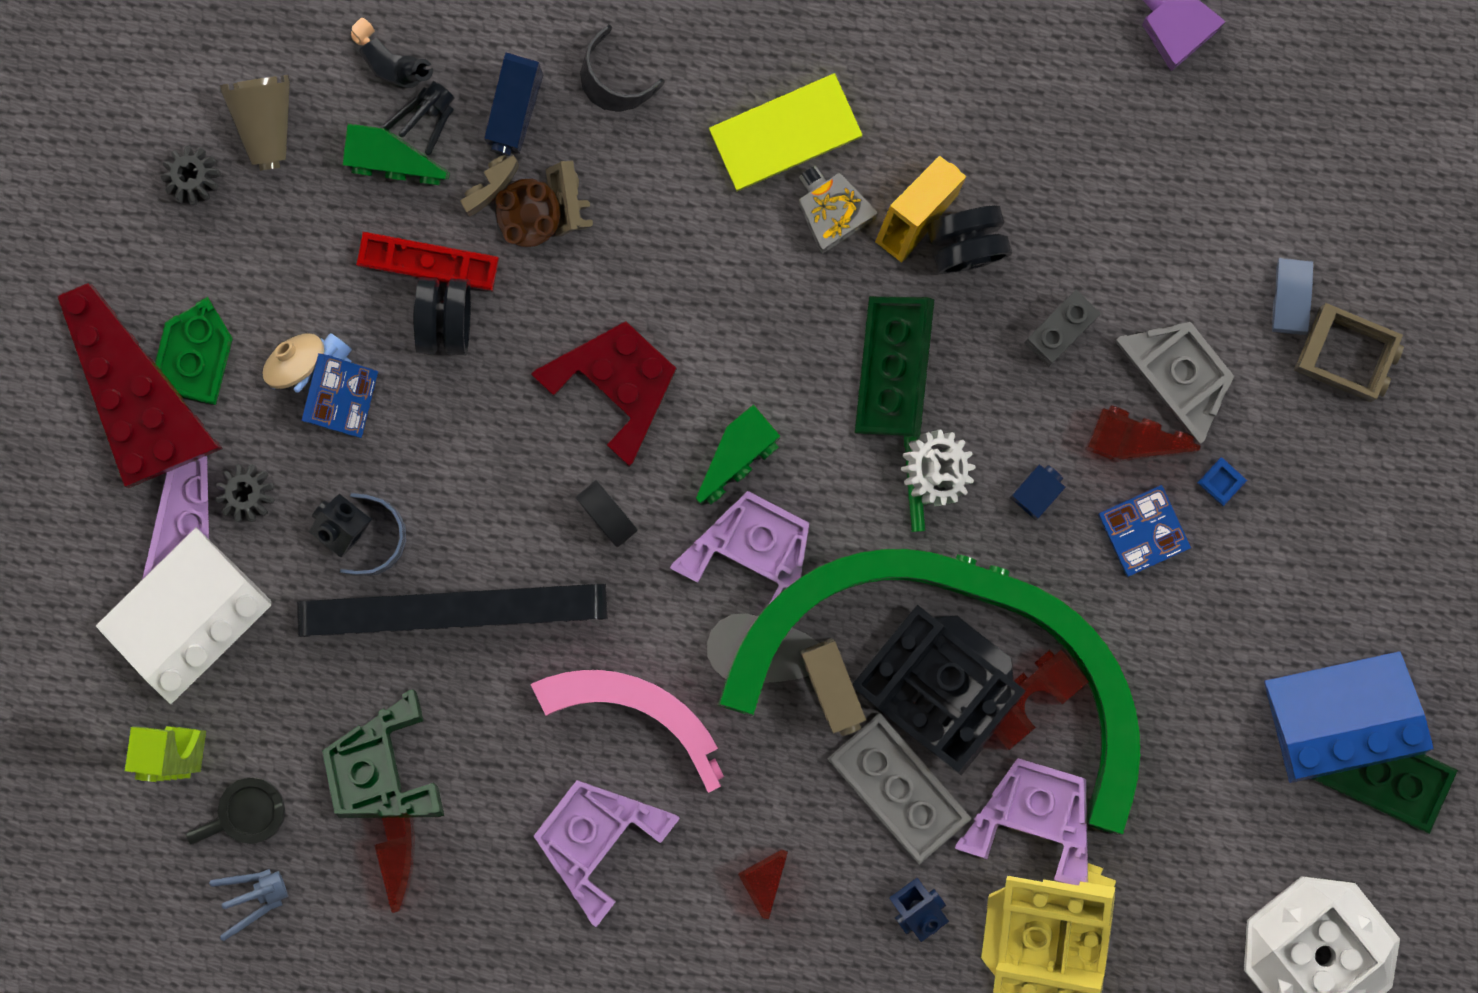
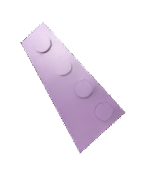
(180, 510)

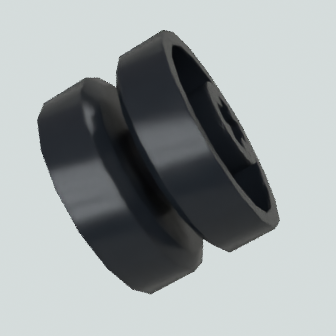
(969, 239)
(438, 316)

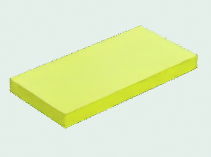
(785, 132)

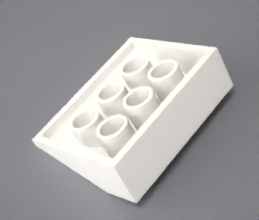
(183, 615)

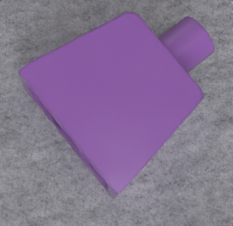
(1180, 27)

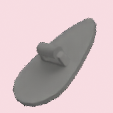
(728, 635)

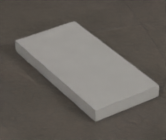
(899, 788)

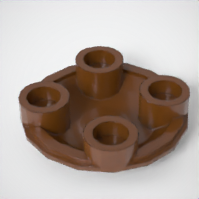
(527, 212)

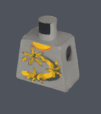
(833, 208)

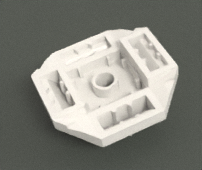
(1313, 915)

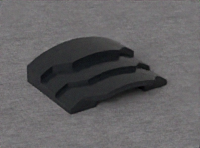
(942, 685)

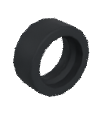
(606, 513)

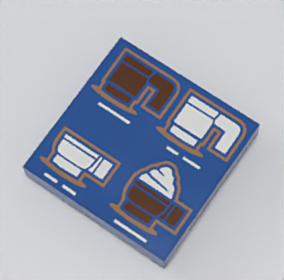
(339, 395)
(1144, 531)

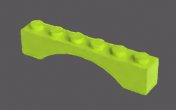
(164, 753)

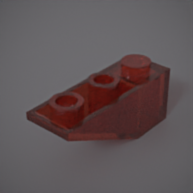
(1127, 439)

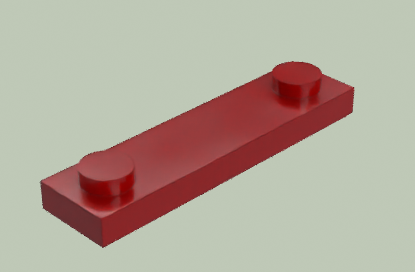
(426, 260)

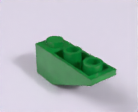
(382, 150)
(740, 445)

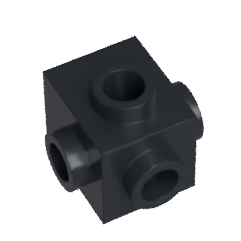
(339, 524)

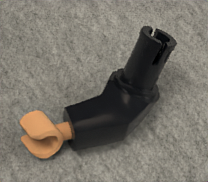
(396, 69)

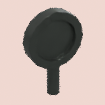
(247, 811)

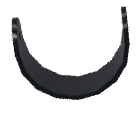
(603, 96)

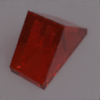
(763, 880)

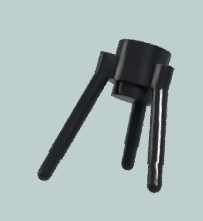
(432, 101)

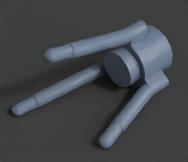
(268, 889)

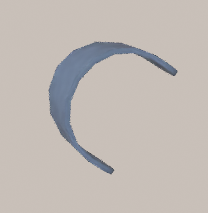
(399, 550)

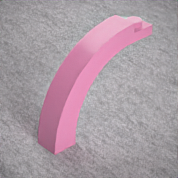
(614, 687)

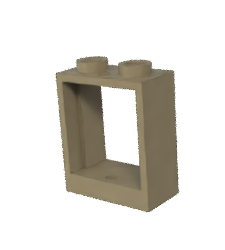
(1390, 354)
(833, 687)

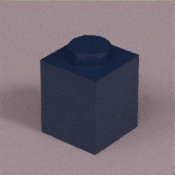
(1038, 491)

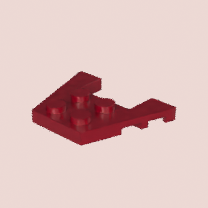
(626, 372)

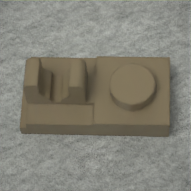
(565, 184)

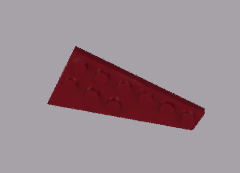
(137, 404)

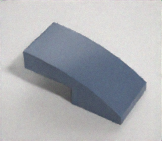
(1292, 296)

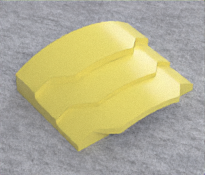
(1048, 936)

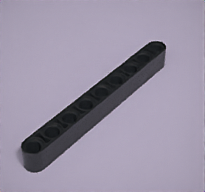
(452, 610)

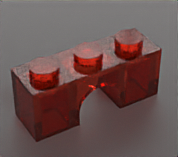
(1055, 676)

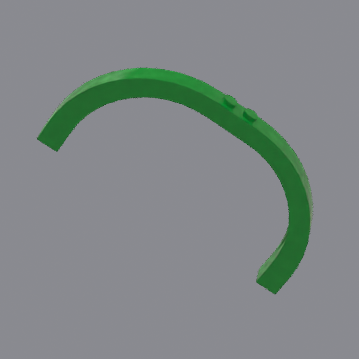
(1111, 693)

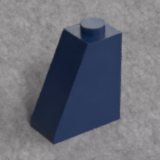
(513, 104)

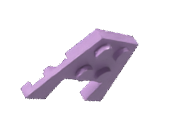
(755, 537)
(1039, 804)
(584, 831)

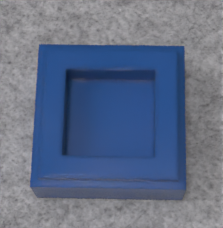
(1222, 481)

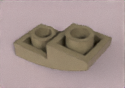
(499, 176)

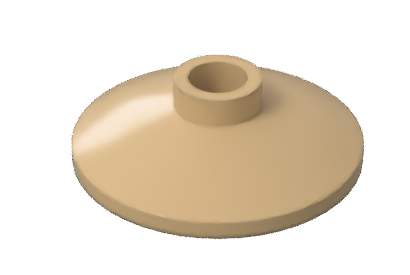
(292, 361)

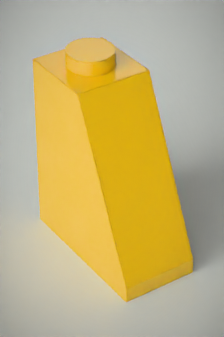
(918, 206)

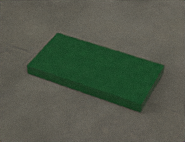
(894, 366)
(1402, 788)

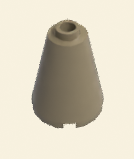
(261, 118)

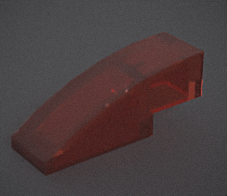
(397, 859)

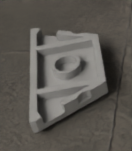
(1181, 372)

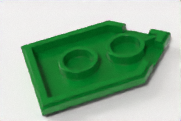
(195, 352)

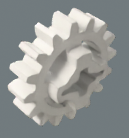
(941, 468)

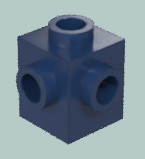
(919, 910)

